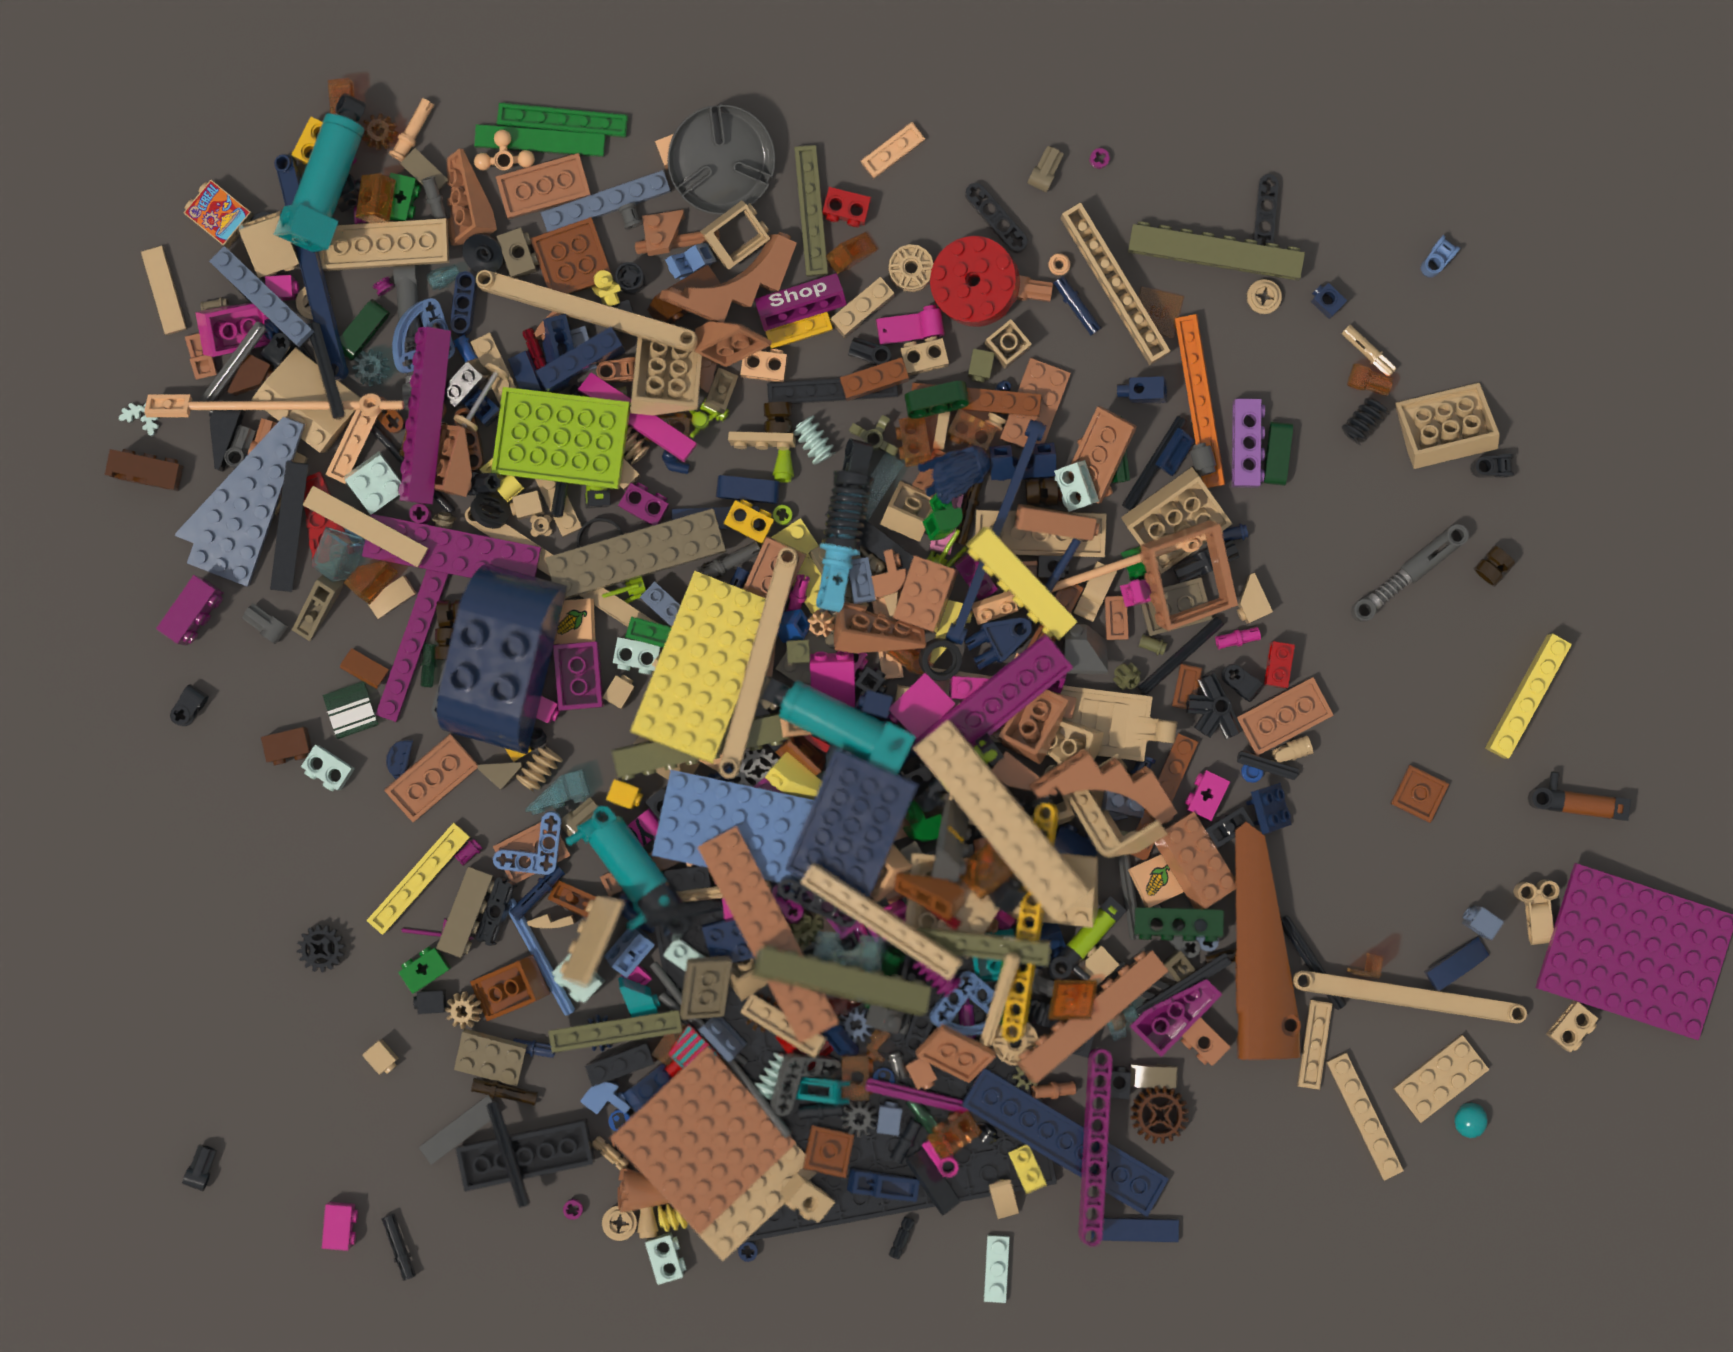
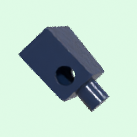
(1154, 390)

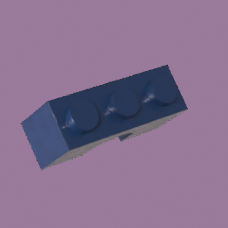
(1041, 462)

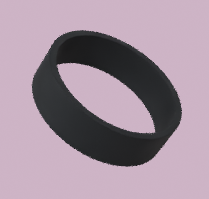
(593, 521)

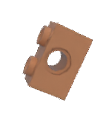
(1213, 1051)

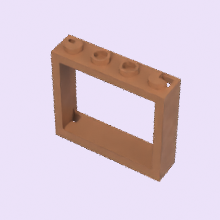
(1221, 569)

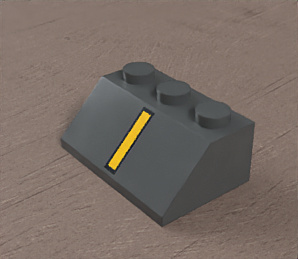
(951, 844)

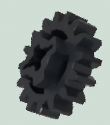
(329, 955)

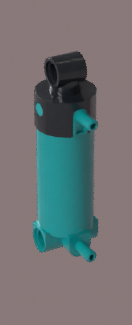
(631, 869)

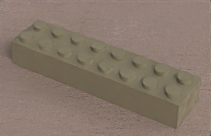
(637, 554)

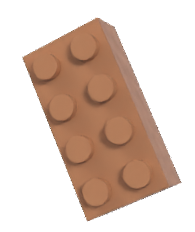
(1195, 862)

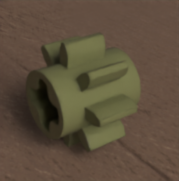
(1127, 676)
(1021, 1080)

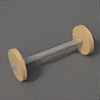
(496, 372)

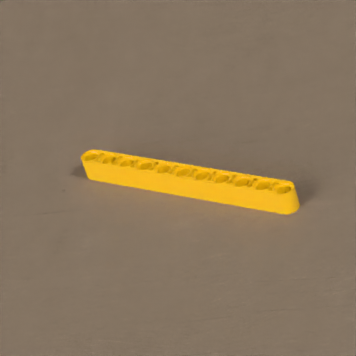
(1023, 932)

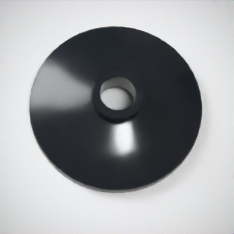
(477, 258)

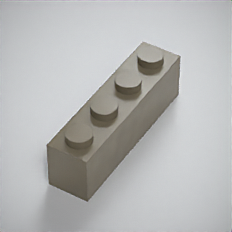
(465, 911)

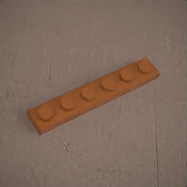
(999, 401)
(1169, 779)

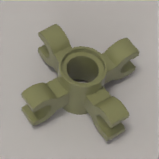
(879, 430)

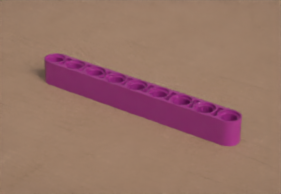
(1100, 1156)

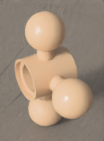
(502, 139)

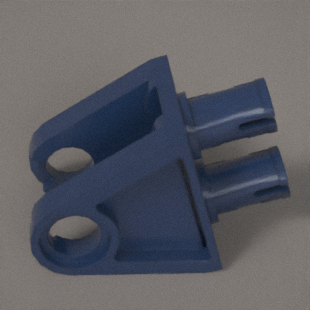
(1001, 639)

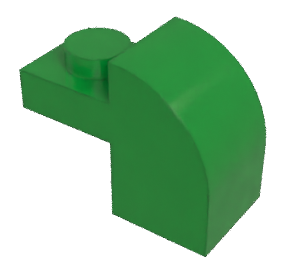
(942, 519)
(921, 828)

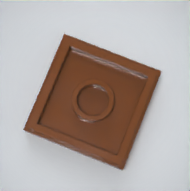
(1419, 793)
(828, 1151)

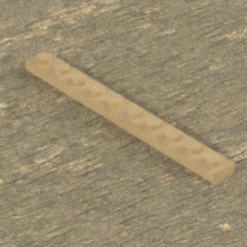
(488, 353)

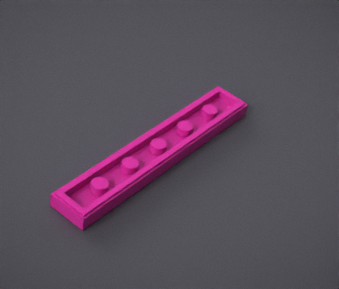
(648, 425)

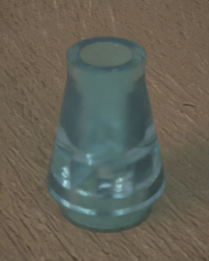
(441, 277)

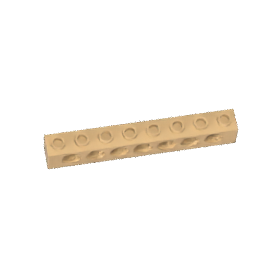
(1115, 284)

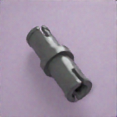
(434, 198)

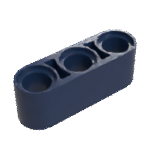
(463, 293)
(748, 489)

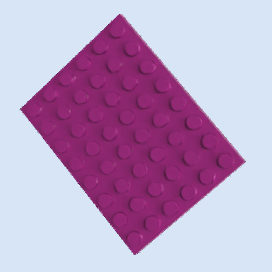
(1636, 951)

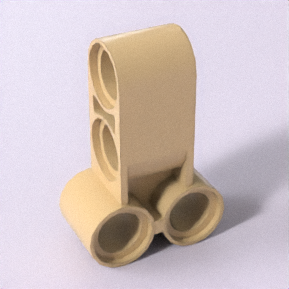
(1538, 910)

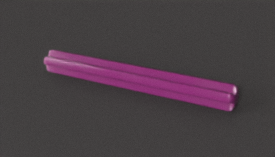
(915, 1095)

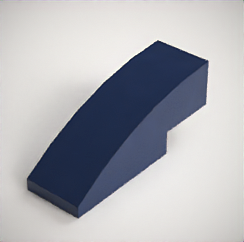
(1456, 964)
(883, 1185)

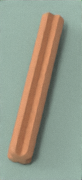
(680, 241)

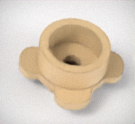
(536, 521)

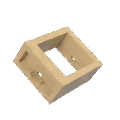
(731, 260)

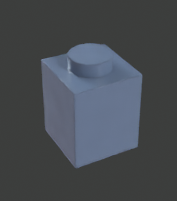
(889, 1118)

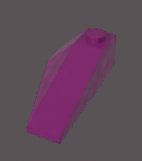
(1171, 1018)

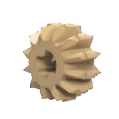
(471, 1009)

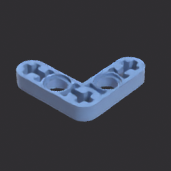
(536, 858)

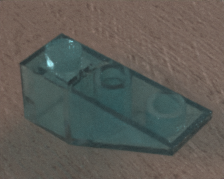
(566, 788)

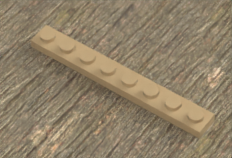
(881, 921)

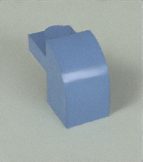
(690, 261)
(599, 1095)

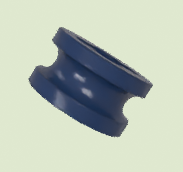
(271, 329)
(743, 1256)

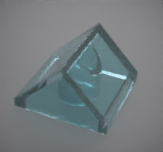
(337, 554)

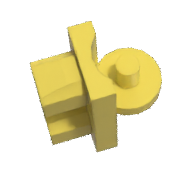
(606, 288)

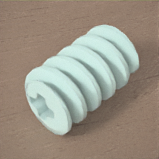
(813, 440)
(768, 1082)

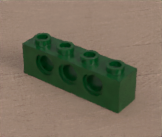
(1212, 918)

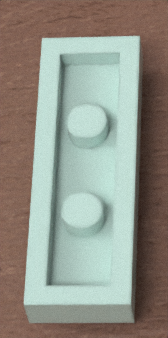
(996, 1268)

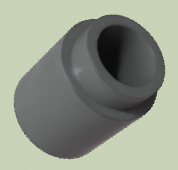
(1203, 459)

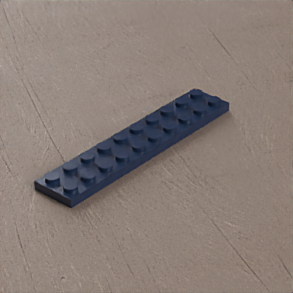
(1061, 1139)

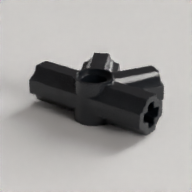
(1210, 716)

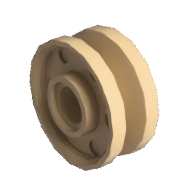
(910, 281)
(1010, 1054)

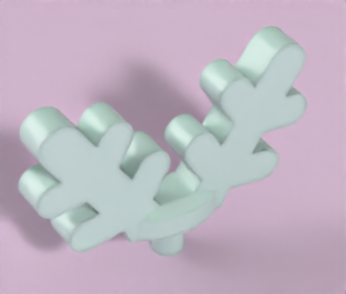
(135, 411)

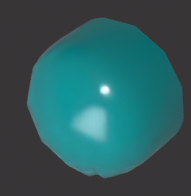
(1471, 1120)

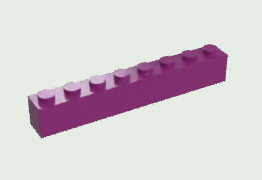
(424, 415)

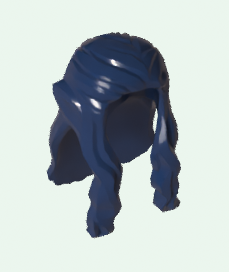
(956, 472)

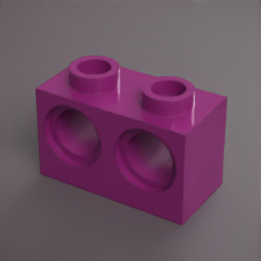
(641, 509)

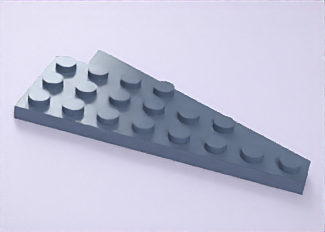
(237, 516)

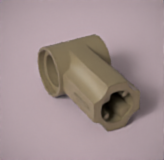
(1044, 173)
(578, 816)

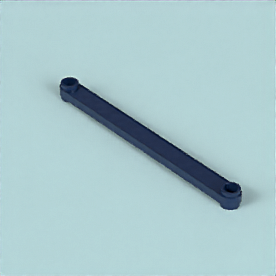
(313, 274)
(1034, 432)

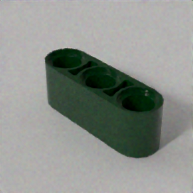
(363, 329)
(936, 399)
(1278, 453)

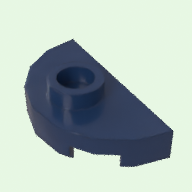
(398, 757)

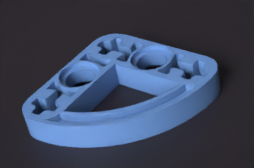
(398, 343)
(970, 991)

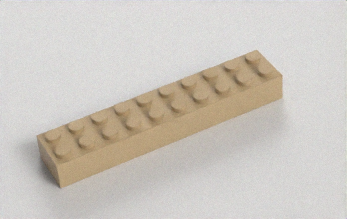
(1002, 820)

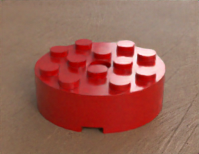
(957, 268)

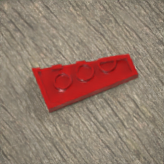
(315, 522)

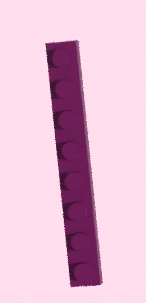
(412, 645)

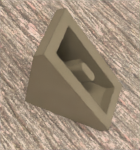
(501, 773)
(1178, 966)

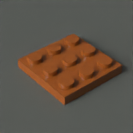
(570, 256)

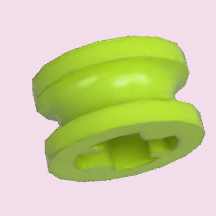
(777, 518)

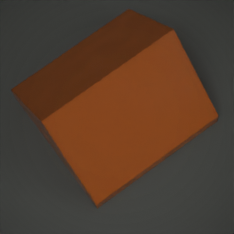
(803, 752)

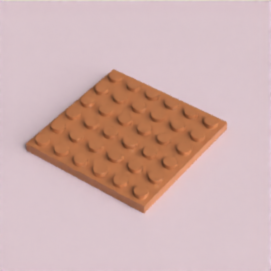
(702, 1140)

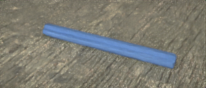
(542, 962)

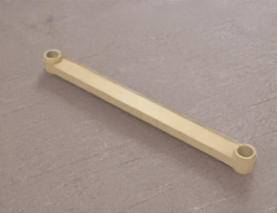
(586, 310)
(611, 605)
(758, 662)
(1409, 996)

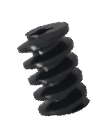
(1364, 419)

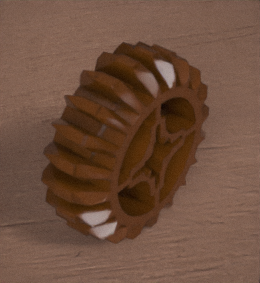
(1172, 1128)

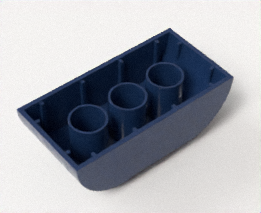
(499, 657)

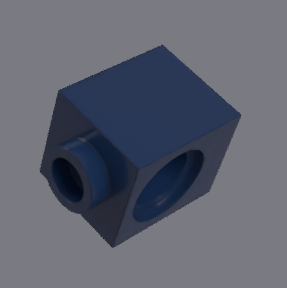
(1337, 300)

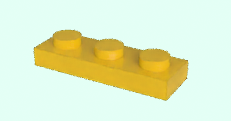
(799, 330)

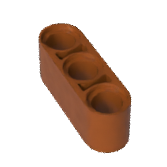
(476, 448)

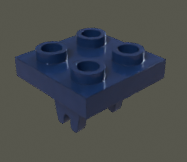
(1270, 808)
(726, 939)

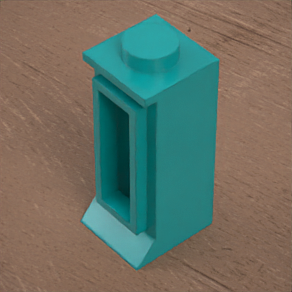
(835, 1090)

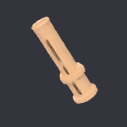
(407, 139)

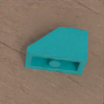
(638, 998)

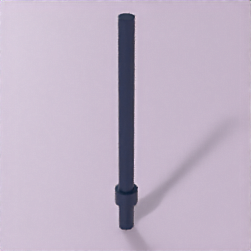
(1021, 630)

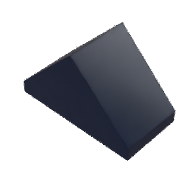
(487, 411)

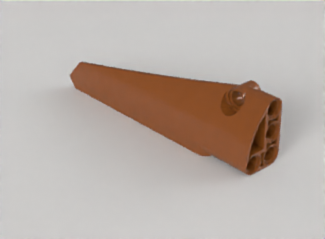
(1262, 966)

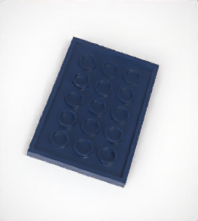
(852, 822)

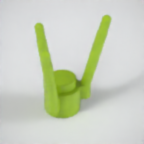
(700, 421)
(940, 559)
(633, 587)

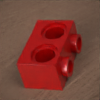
(848, 201)
(1279, 664)

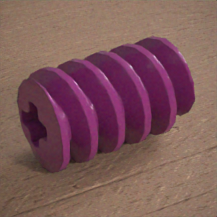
(945, 985)

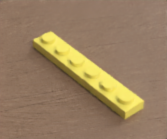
(418, 878)

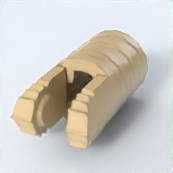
(1293, 749)

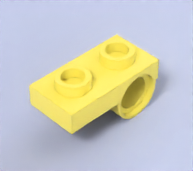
(509, 485)
(1027, 1169)

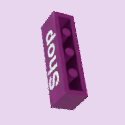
(800, 302)

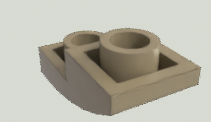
(421, 168)
(1152, 1076)

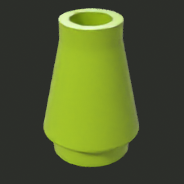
(783, 467)

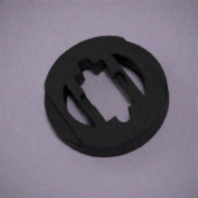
(483, 517)

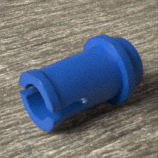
(464, 348)

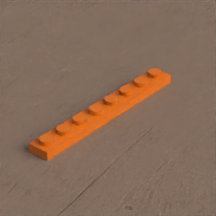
(1199, 393)

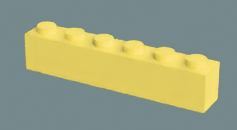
(1021, 583)
(1528, 696)

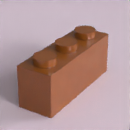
(874, 379)

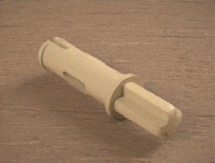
(1364, 346)

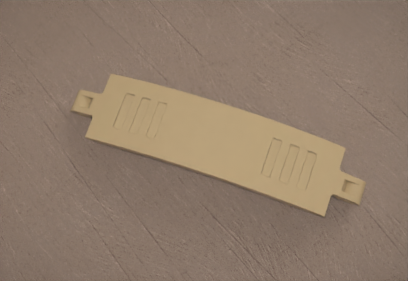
(1119, 715)

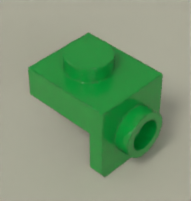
(1136, 571)

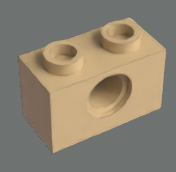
(799, 1190)

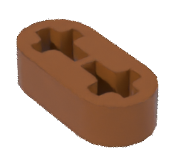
(395, 415)

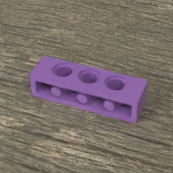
(1241, 476)

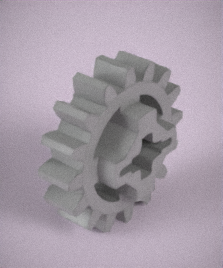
(756, 761)

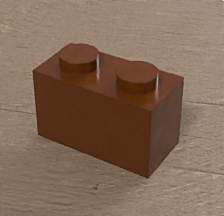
(286, 745)

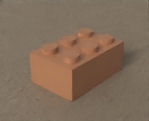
(925, 594)

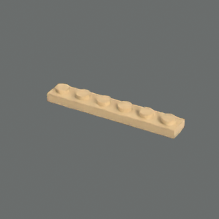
(1364, 1116)

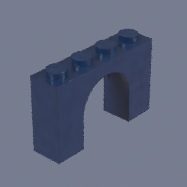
(601, 347)

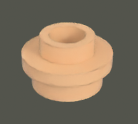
(1062, 258)

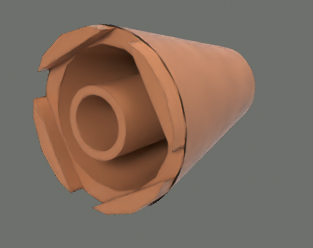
(637, 1192)

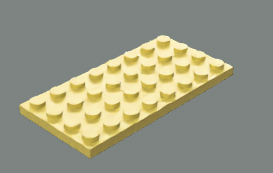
(701, 668)

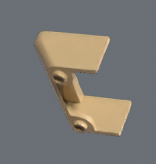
(1103, 828)

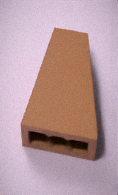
(1055, 522)

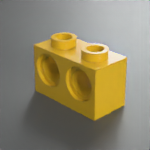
(307, 140)
(746, 526)
(624, 794)

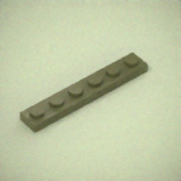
(811, 210)
(989, 945)
(615, 1031)

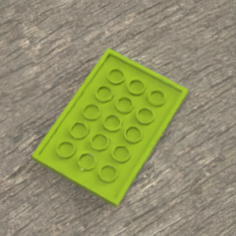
(561, 438)

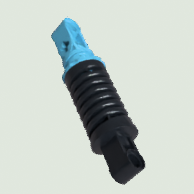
(843, 523)

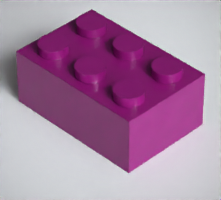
(190, 611)
(578, 676)

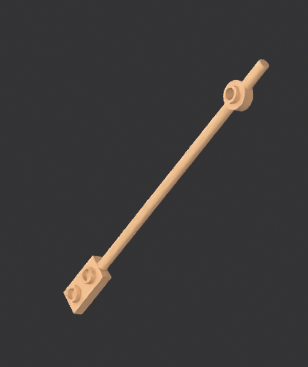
(180, 405)
(1003, 605)

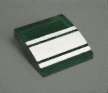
(350, 710)

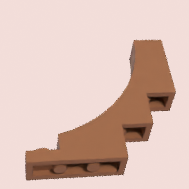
(765, 271)
(1082, 773)

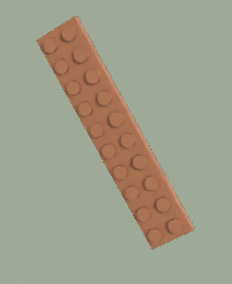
(763, 925)

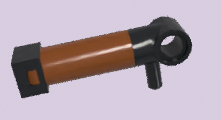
(1579, 803)

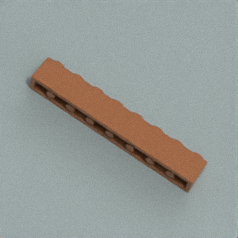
(1108, 1003)

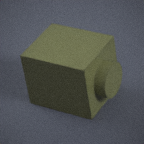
(980, 365)
(798, 652)

